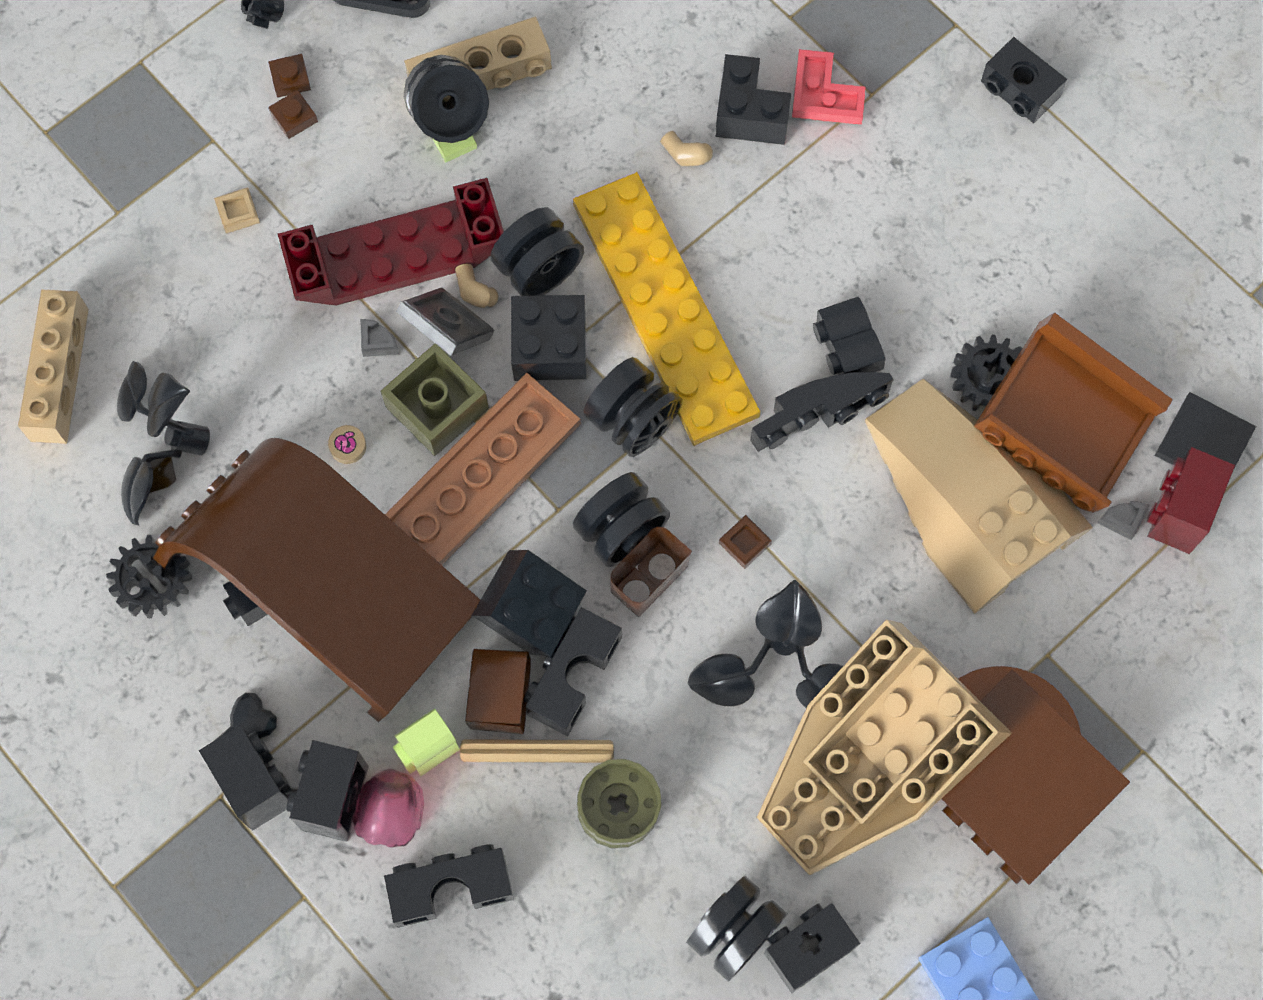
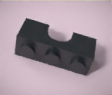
(585, 641)
(413, 889)

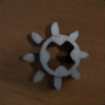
(262, 11)

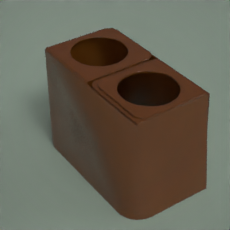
(656, 542)
(498, 690)

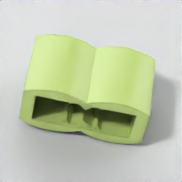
(425, 743)

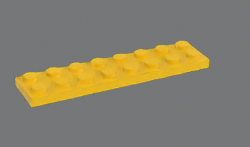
(666, 308)

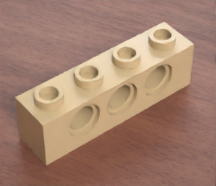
(492, 49)
(53, 366)

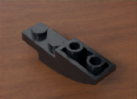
(831, 398)

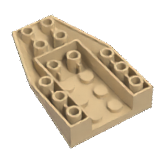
(876, 750)

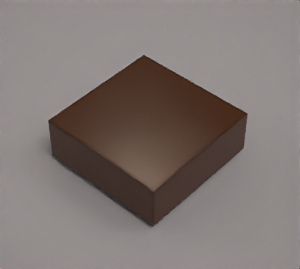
(745, 541)

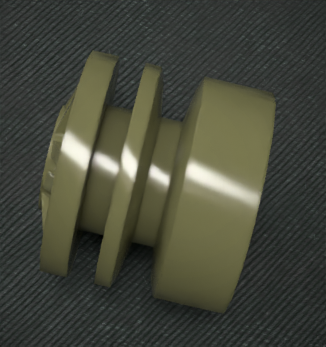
(615, 780)

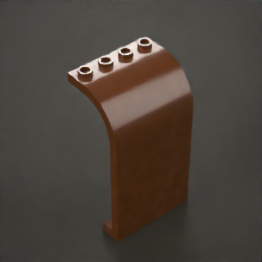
(326, 569)

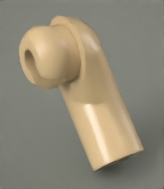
(686, 153)
(473, 291)

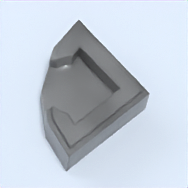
(376, 339)
(1124, 518)

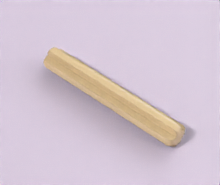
(536, 750)

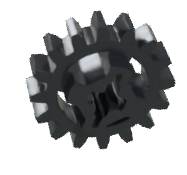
(975, 367)

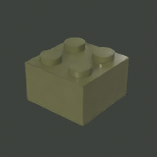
(435, 399)

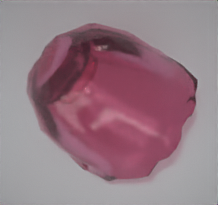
(389, 809)

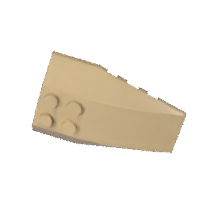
(969, 499)

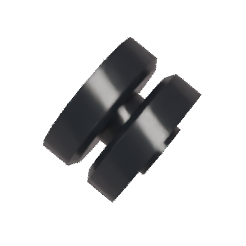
(433, 81)
(537, 252)
(620, 518)
(733, 924)

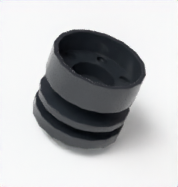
(632, 406)

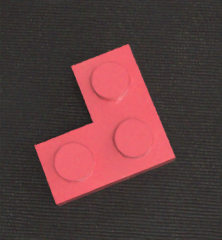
(818, 97)

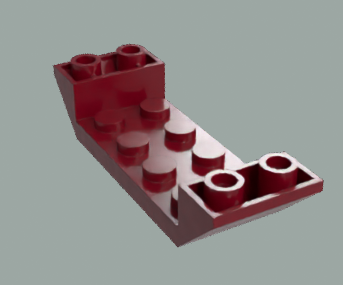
(393, 249)

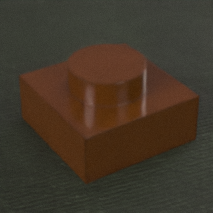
(289, 75)
(293, 114)

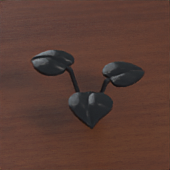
(181, 436)
(788, 624)

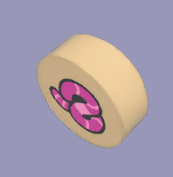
(347, 444)

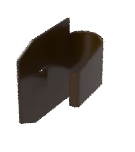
(164, 476)

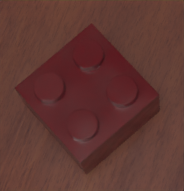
(1189, 500)

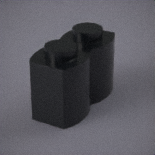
(849, 338)

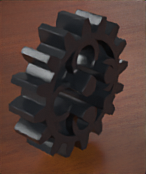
(148, 597)

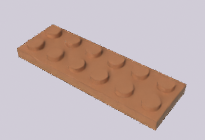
(484, 468)

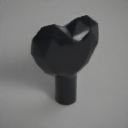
(251, 716)

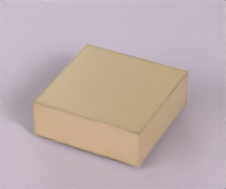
(237, 210)

